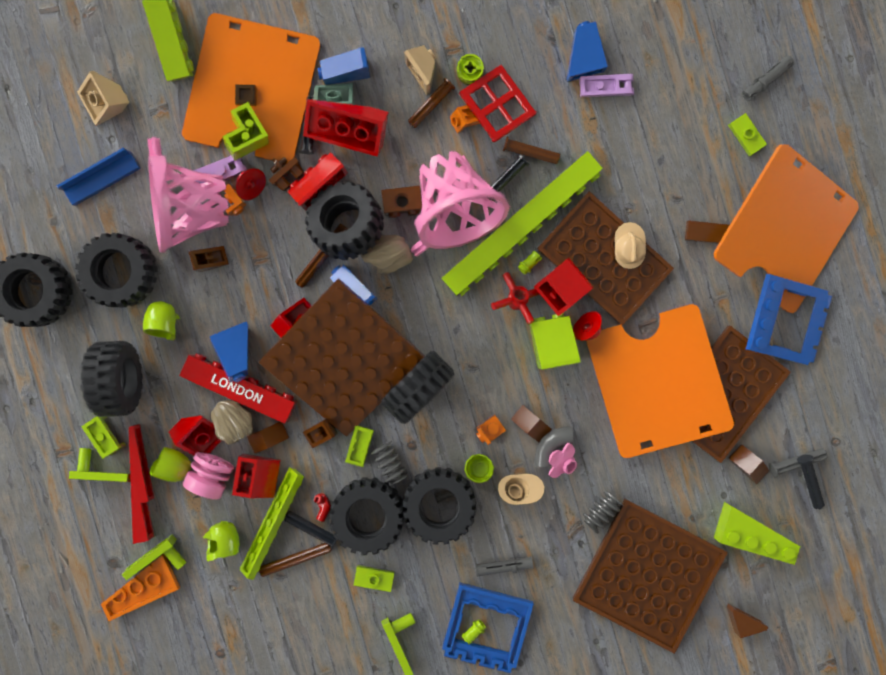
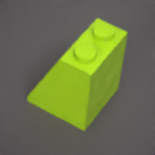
(554, 342)

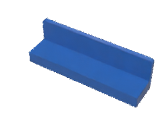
(99, 176)

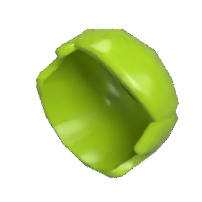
(479, 468)

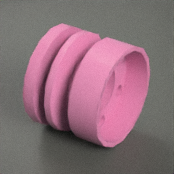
(208, 475)

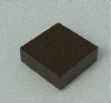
(245, 94)

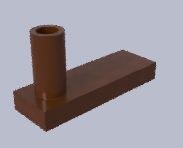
(705, 231)

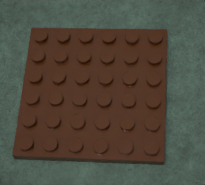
(341, 357)
(649, 576)

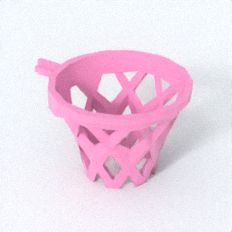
(462, 191)
(196, 216)

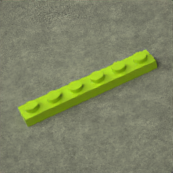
(271, 523)

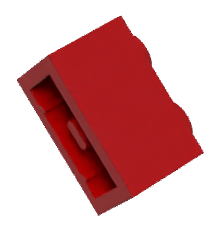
(563, 287)
(256, 476)

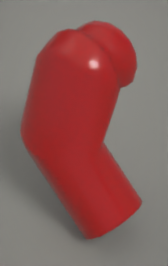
(324, 505)

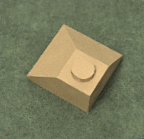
(422, 66)
(102, 97)

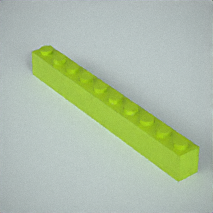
(522, 223)

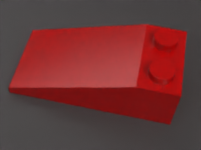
(346, 125)

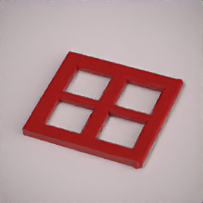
(497, 103)

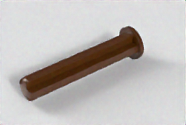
(431, 103)
(531, 151)

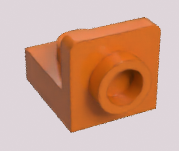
(462, 118)
(232, 197)
(490, 430)

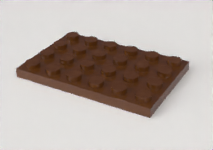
(589, 242)
(748, 384)

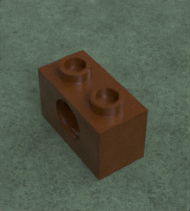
(391, 196)

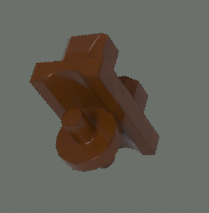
(291, 167)

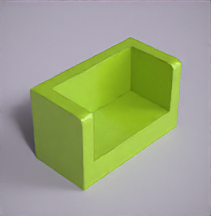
(102, 437)

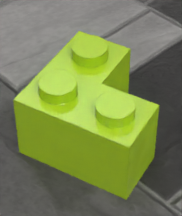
(248, 135)

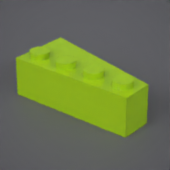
(168, 39)
(746, 533)

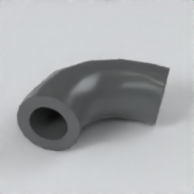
(550, 443)

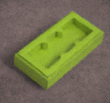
(747, 134)
(359, 446)
(374, 578)

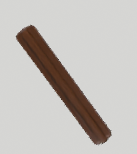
(315, 263)
(294, 559)

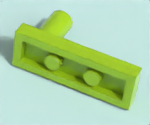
(84, 466)
(165, 547)
(391, 630)

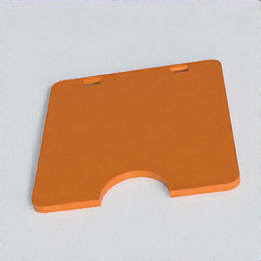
(255, 57)
(787, 224)
(660, 384)

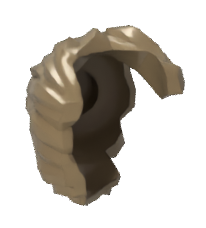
(389, 254)
(231, 421)

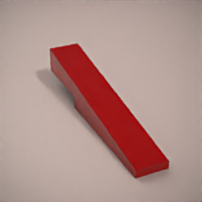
(140, 487)

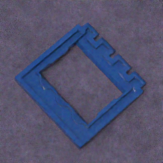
(767, 313)
(488, 600)

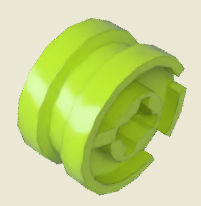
(466, 61)

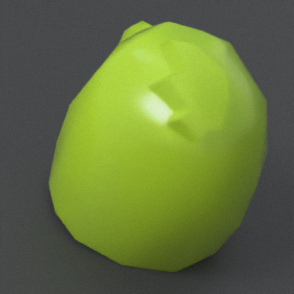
(160, 320)
(170, 465)
(222, 541)

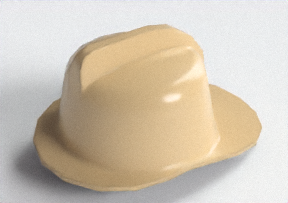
(630, 245)
(521, 489)

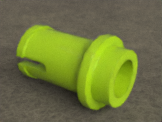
(526, 266)
(474, 631)

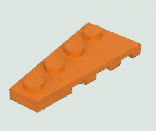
(144, 588)

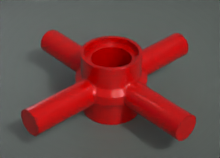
(513, 302)

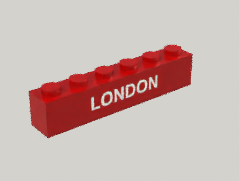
(246, 392)

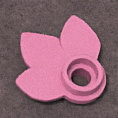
(562, 461)

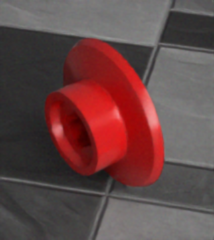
(256, 184)
(588, 326)

